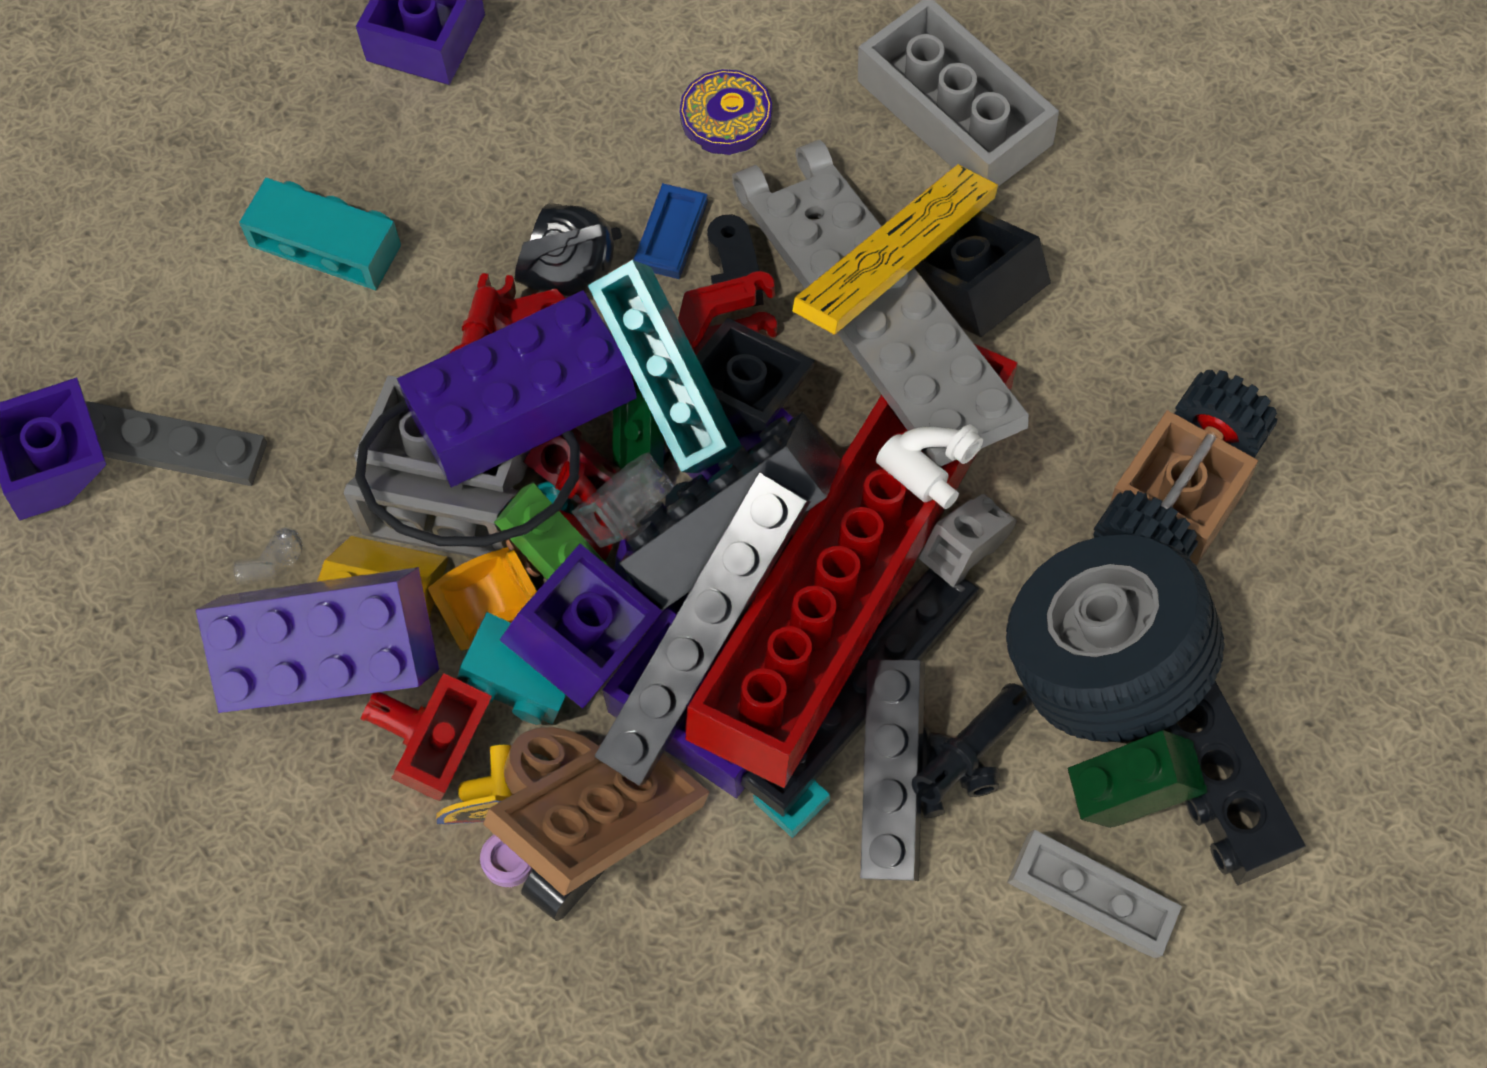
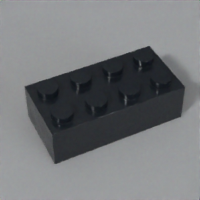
(680, 538)

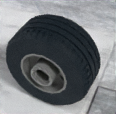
(1115, 638)

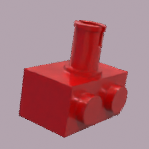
(433, 734)

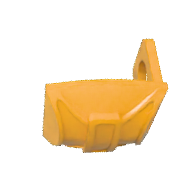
(481, 585)

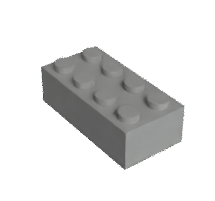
(956, 93)

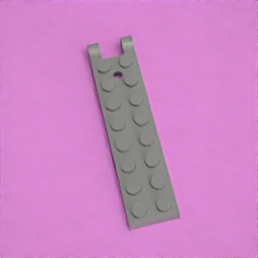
(906, 335)

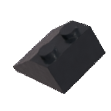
(985, 272)

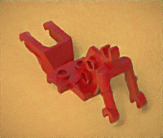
(497, 308)

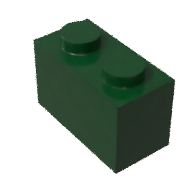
(1137, 779)

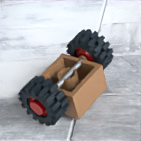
(1192, 466)

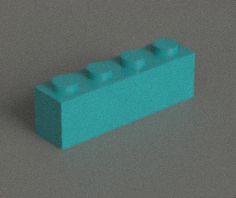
(664, 367)

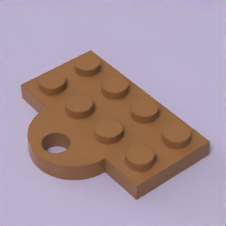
(580, 814)

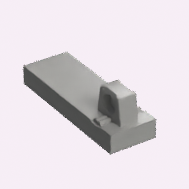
(1094, 894)

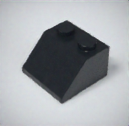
(751, 374)

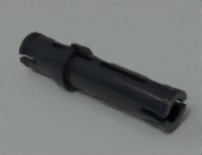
(959, 756)

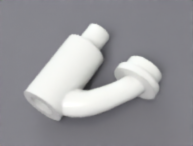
(923, 477)

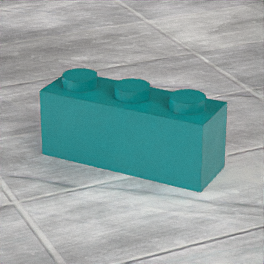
(321, 232)

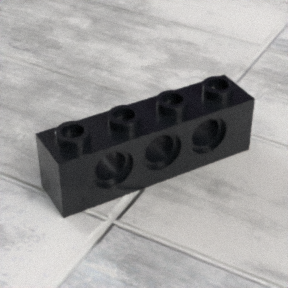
(1273, 836)

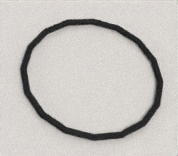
(458, 540)

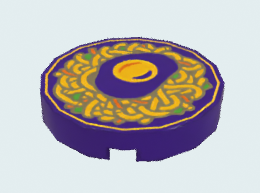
(726, 111)

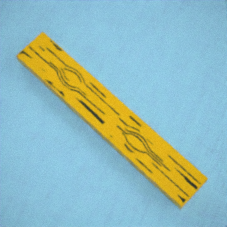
(894, 249)

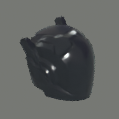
(566, 250)

